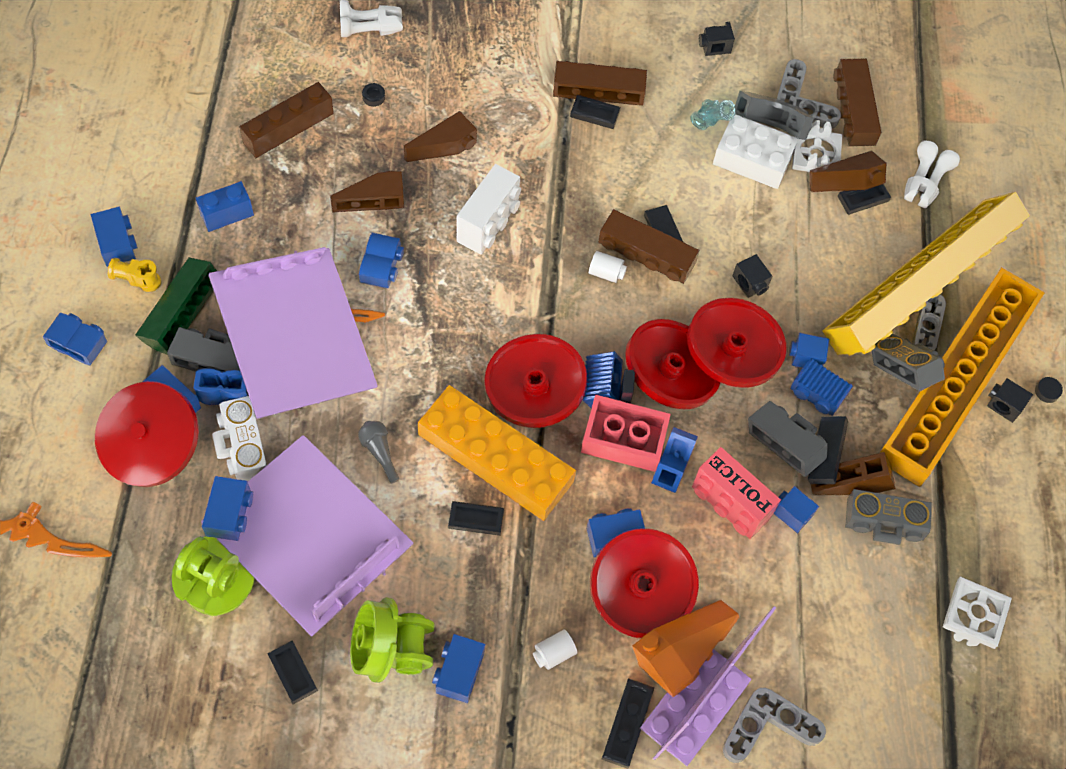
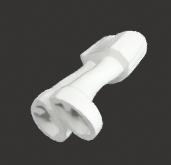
(383, 19)
(927, 153)

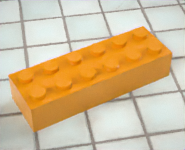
(496, 452)

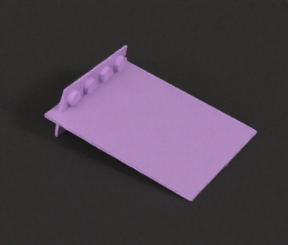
(292, 331)
(313, 536)
(689, 718)

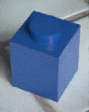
(808, 348)
(795, 509)

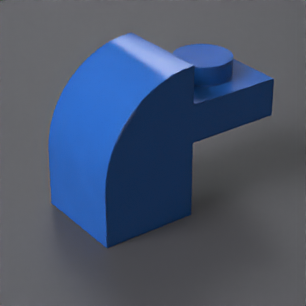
(674, 459)

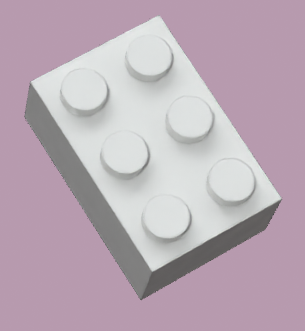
(755, 151)
(488, 209)

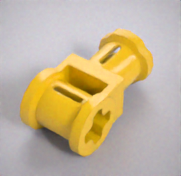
(137, 272)

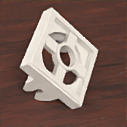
(819, 135)
(984, 596)

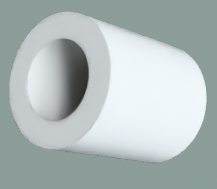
(607, 267)
(554, 650)

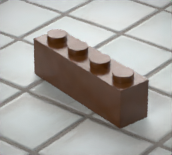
(600, 82)
(857, 102)
(286, 120)
(648, 246)

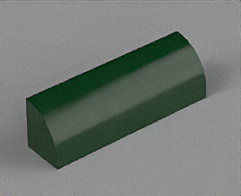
(178, 305)

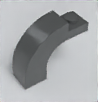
(775, 113)

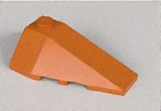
(679, 648)

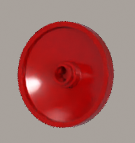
(736, 342)
(666, 367)
(535, 380)
(146, 434)
(643, 581)

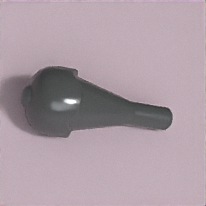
(374, 437)

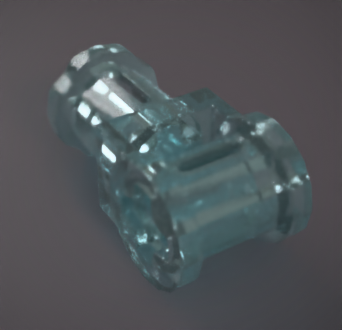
(712, 112)

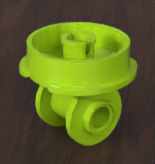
(210, 577)
(388, 641)

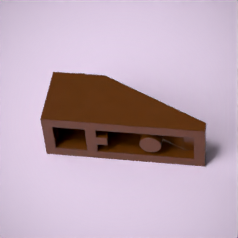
(443, 140)
(849, 174)
(375, 192)
(864, 474)

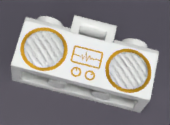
(242, 429)

